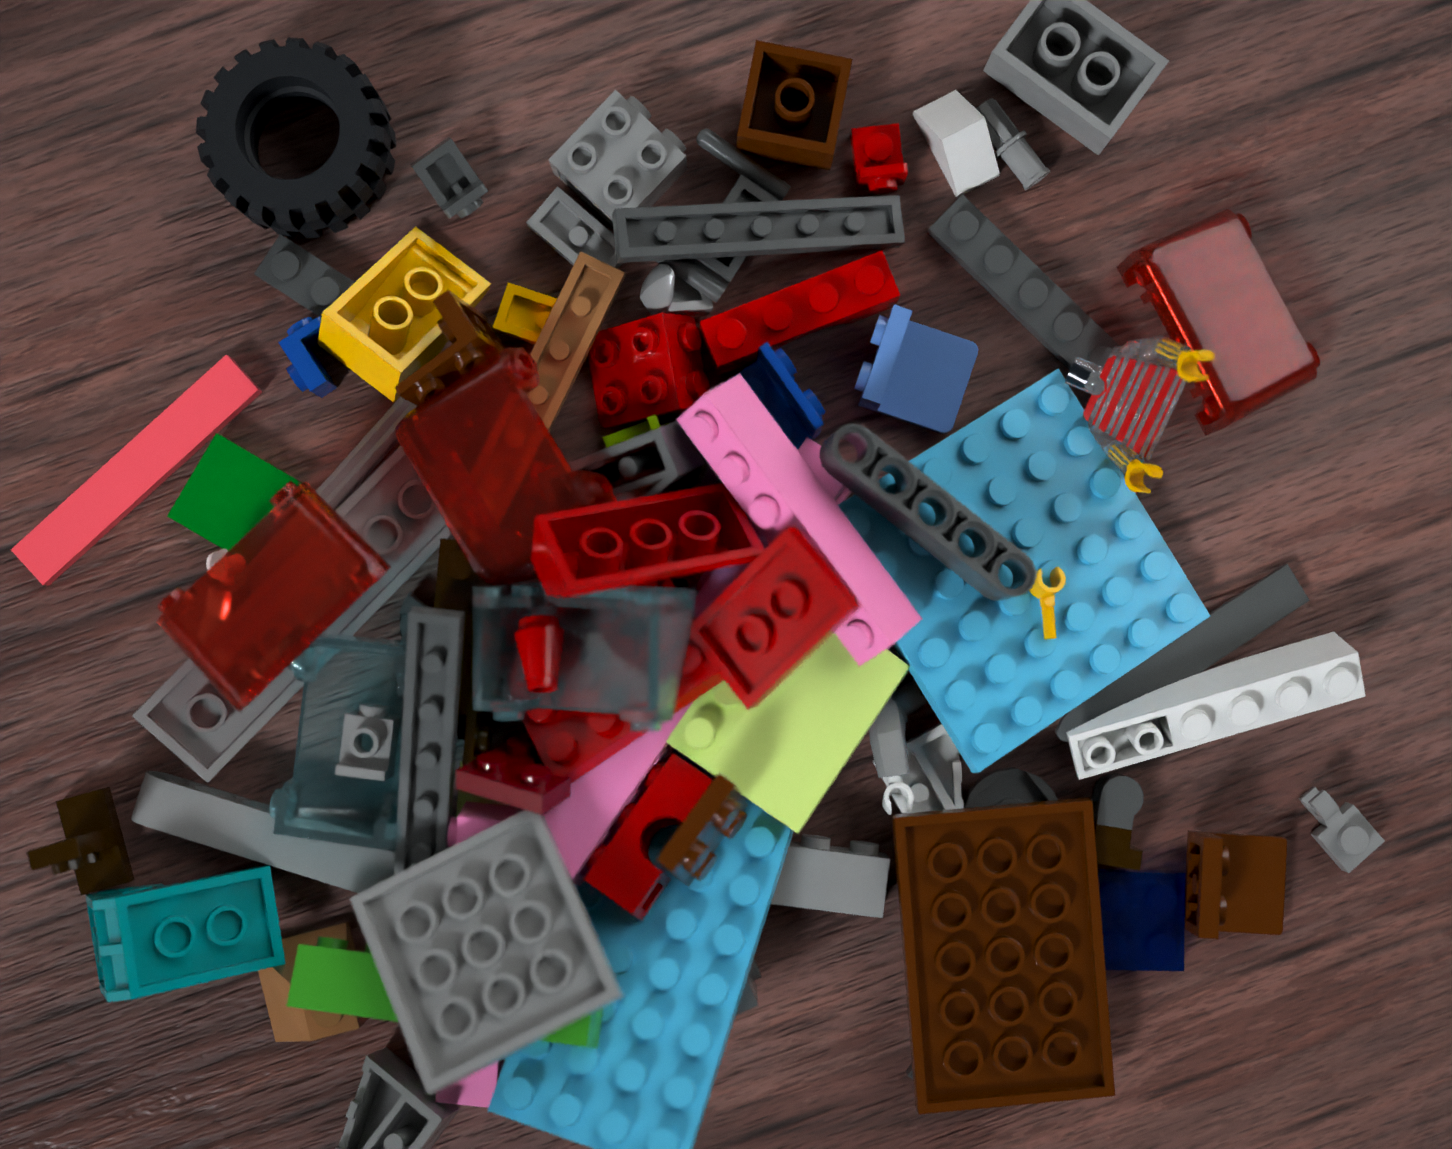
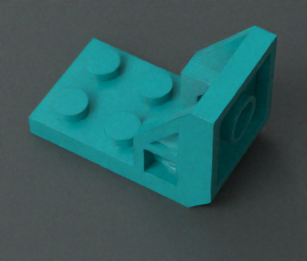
(184, 932)

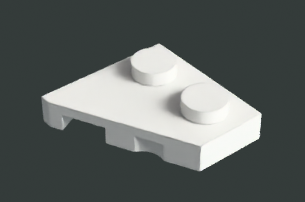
(933, 773)

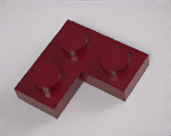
(514, 777)

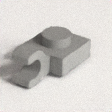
(1343, 830)

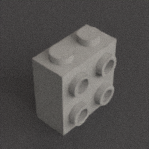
(619, 158)

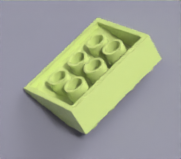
(797, 737)

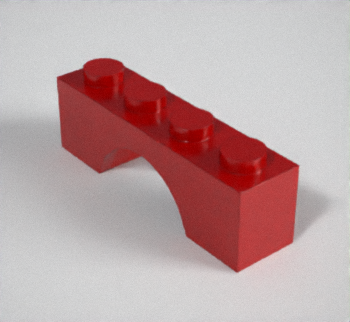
(798, 310)

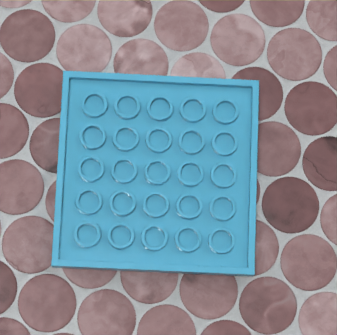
(1065, 505)

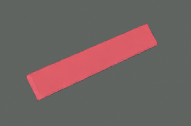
(136, 470)

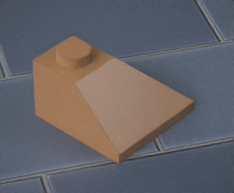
(299, 1024)

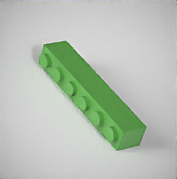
(350, 984)

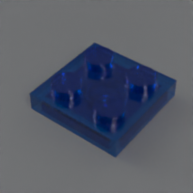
(1143, 919)

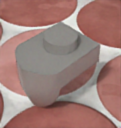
(669, 294)

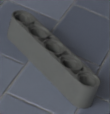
(950, 515)

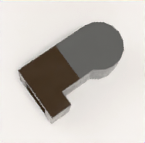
(1114, 806)

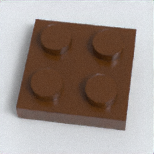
(713, 817)

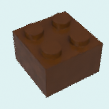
(793, 105)

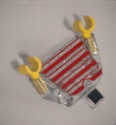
(1135, 399)

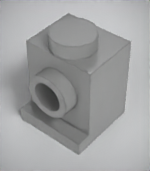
(384, 730)

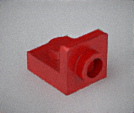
(878, 158)

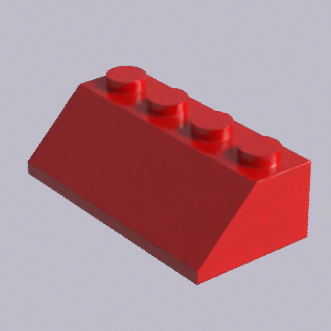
(641, 540)

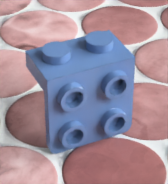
(916, 372)

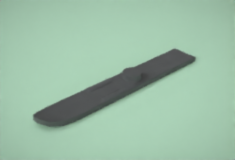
(1200, 647)

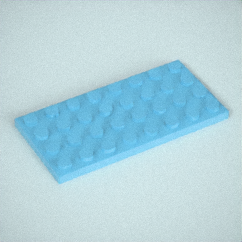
(681, 995)

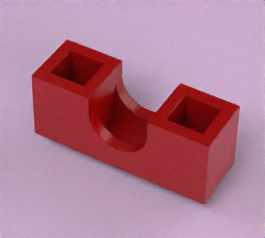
(624, 865)

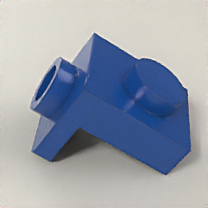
(306, 367)

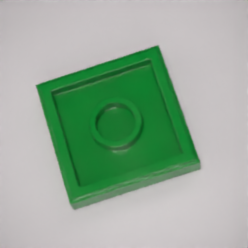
(228, 493)

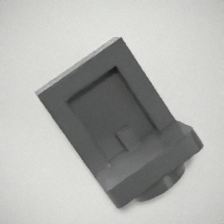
(450, 179)

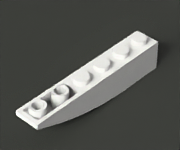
(1220, 704)

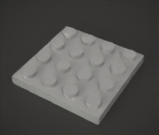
(485, 949)

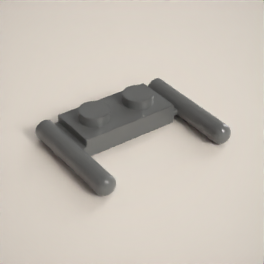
(754, 185)

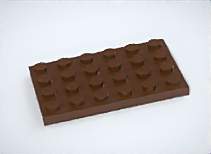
(1003, 955)

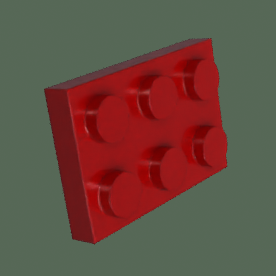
(772, 617)

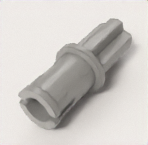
(1012, 146)

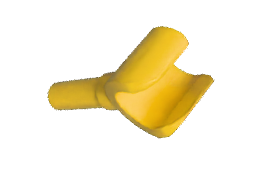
(1047, 598)

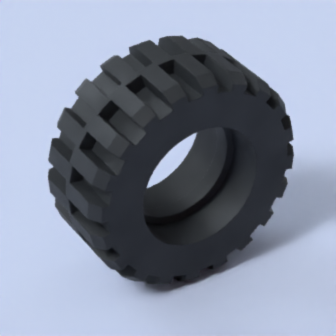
(260, 89)

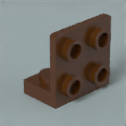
(472, 344)
(1234, 883)

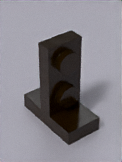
(92, 843)

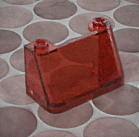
(1222, 300)
(494, 465)
(271, 594)

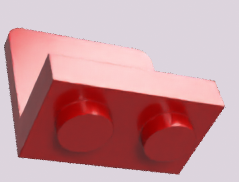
(647, 369)

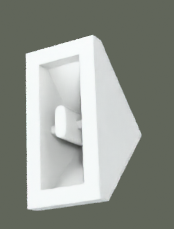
(958, 141)

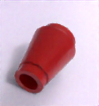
(540, 651)

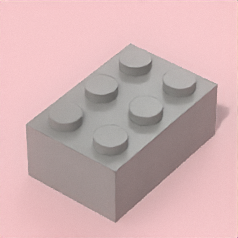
(1075, 67)

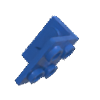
(773, 383)

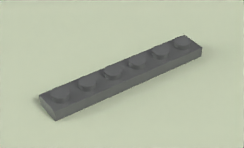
(757, 228)
(1020, 285)
(428, 734)

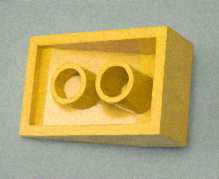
(387, 318)

